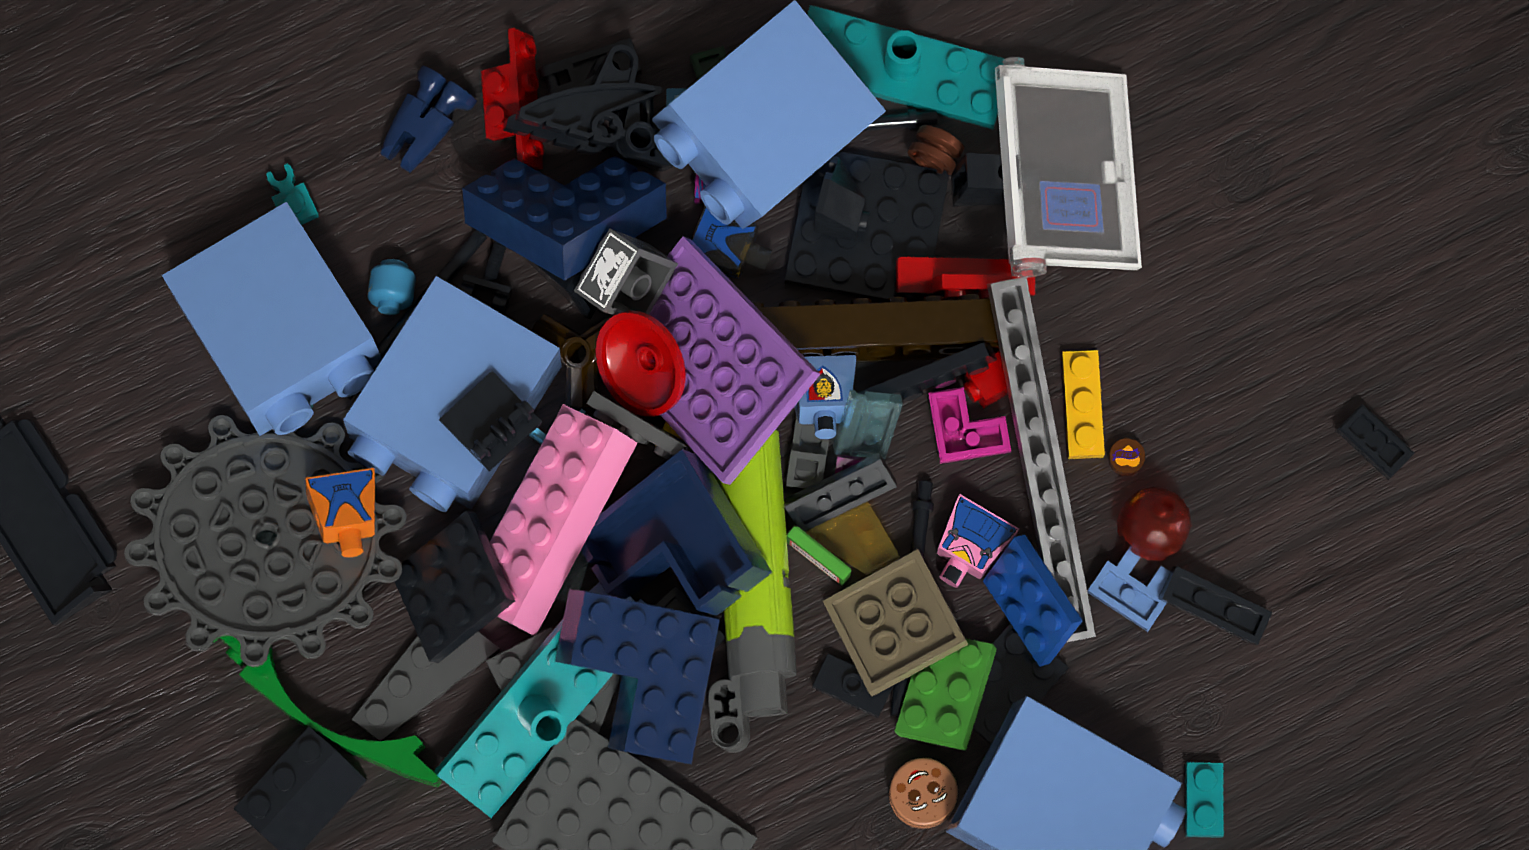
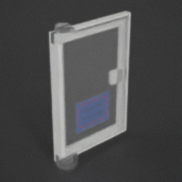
(1066, 169)

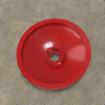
(640, 363)

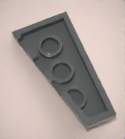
(417, 683)

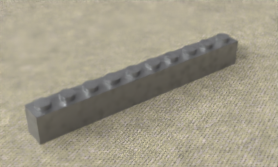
(1039, 443)

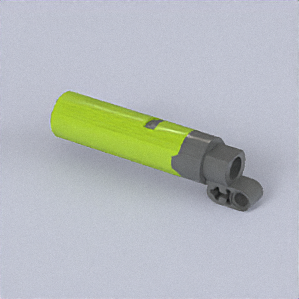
(760, 621)

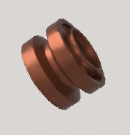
(936, 149)

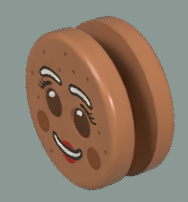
(923, 793)

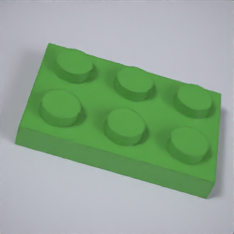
(947, 697)

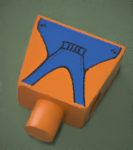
(344, 508)

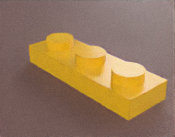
(1083, 404)

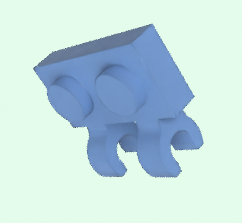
(1128, 595)

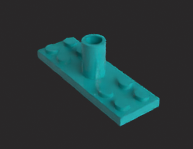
(931, 76)
(519, 727)

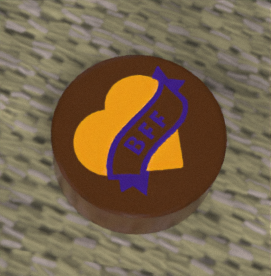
(1126, 457)

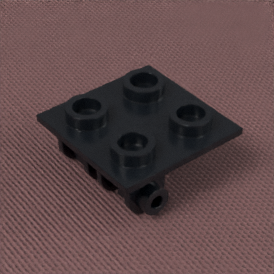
(490, 421)

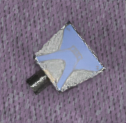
(730, 245)

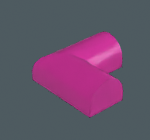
(958, 436)

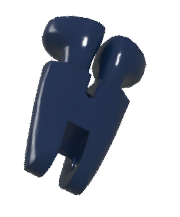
(422, 125)

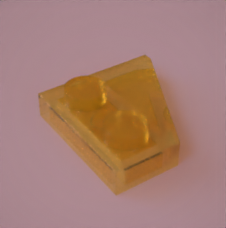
(857, 539)

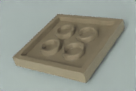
(895, 622)

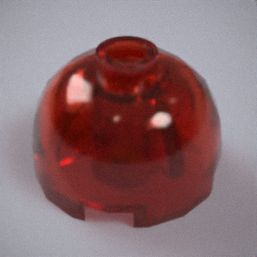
(1154, 523)

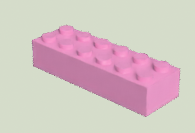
(556, 511)

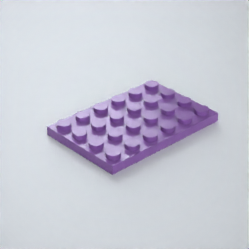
(736, 365)

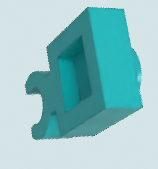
(295, 196)

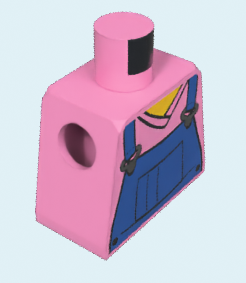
(972, 541)

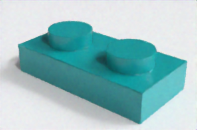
(1204, 800)

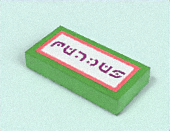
(819, 555)

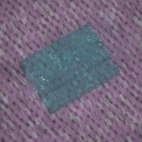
(867, 424)

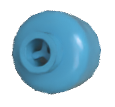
(391, 286)

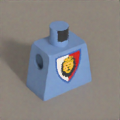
(827, 396)

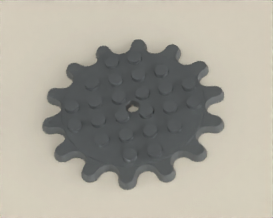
(228, 579)

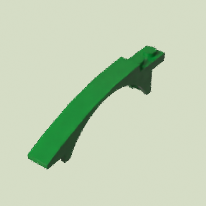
(393, 755)

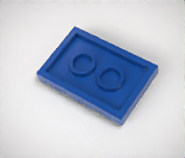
(1032, 600)

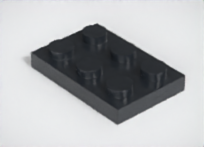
(1011, 678)

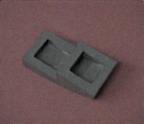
(806, 457)

